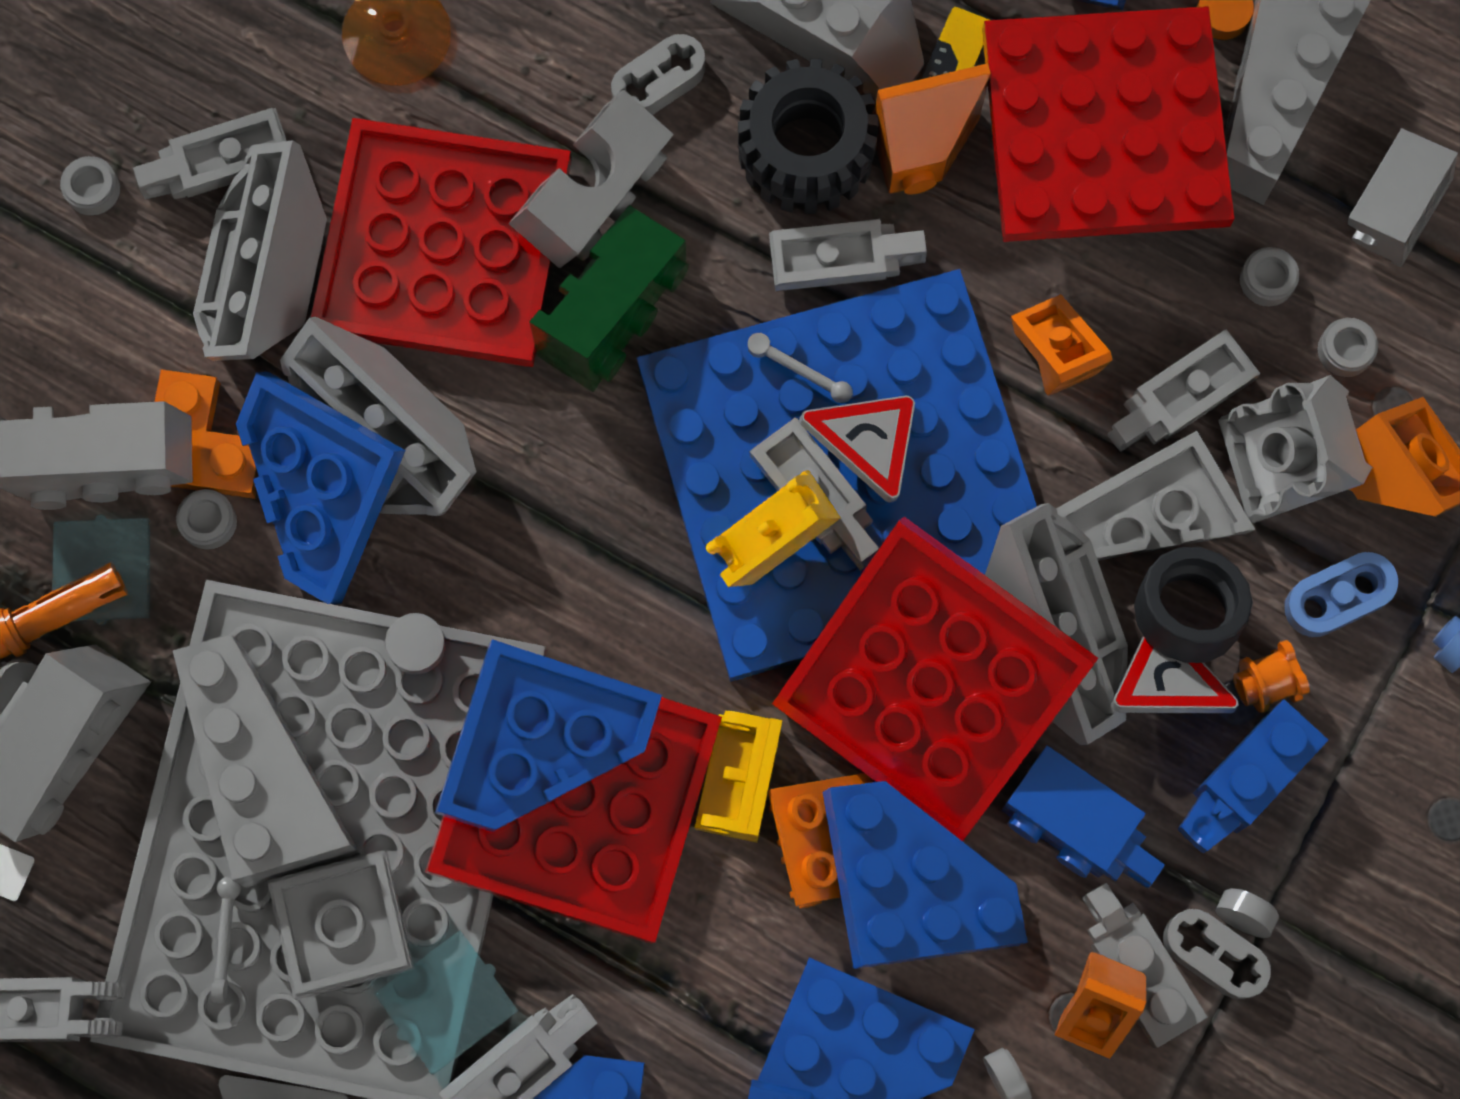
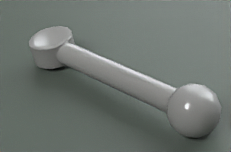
(760, 346)
(227, 891)

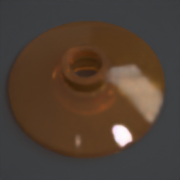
(397, 55)

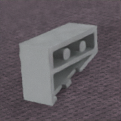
(96, 453)
(58, 732)

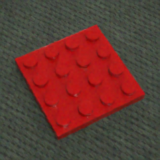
(1107, 124)
(427, 244)
(934, 678)
(603, 847)

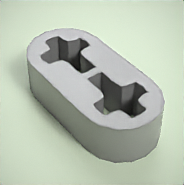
(652, 67)
(1224, 942)

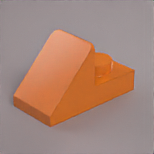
(1060, 343)
(1104, 1006)

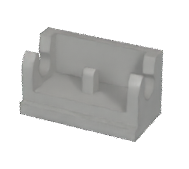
(1402, 196)

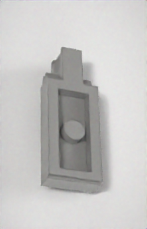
(207, 157)
(842, 254)
(1184, 392)
(792, 452)
(1131, 940)
(527, 1056)

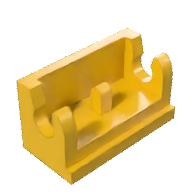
(774, 530)
(739, 776)

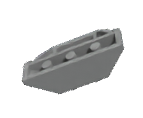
(865, 37)
(260, 255)
(387, 399)
(1058, 576)

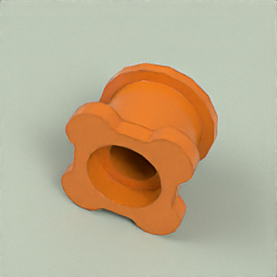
(1271, 678)

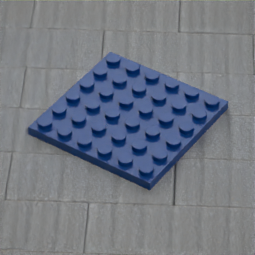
(722, 402)

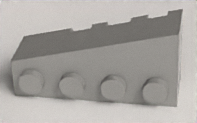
(1279, 82)
(258, 779)

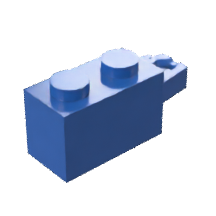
(1251, 776)
(1081, 820)

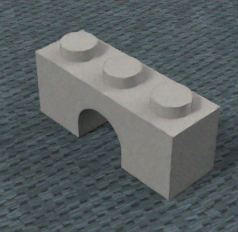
(621, 146)

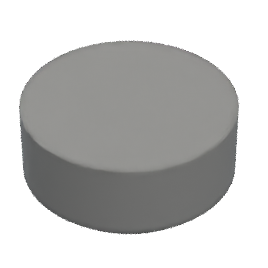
(90, 185)
(1269, 276)
(1347, 347)
(206, 519)
(415, 643)
(1247, 912)
(1006, 1075)

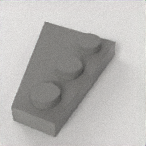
(1159, 504)

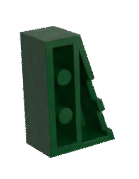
(610, 299)

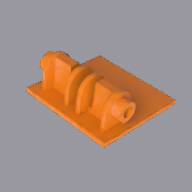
(806, 838)

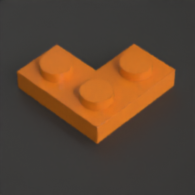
(217, 458)

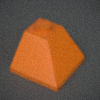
(927, 126)
(1411, 460)

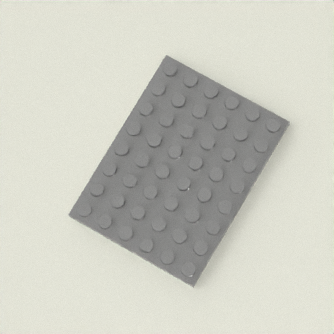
(382, 758)

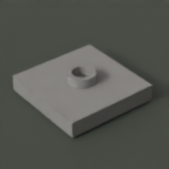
(340, 925)

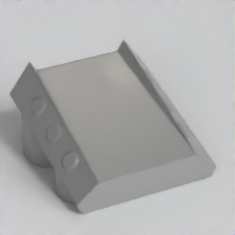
(1294, 447)

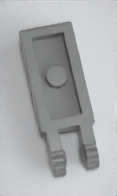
(53, 1009)

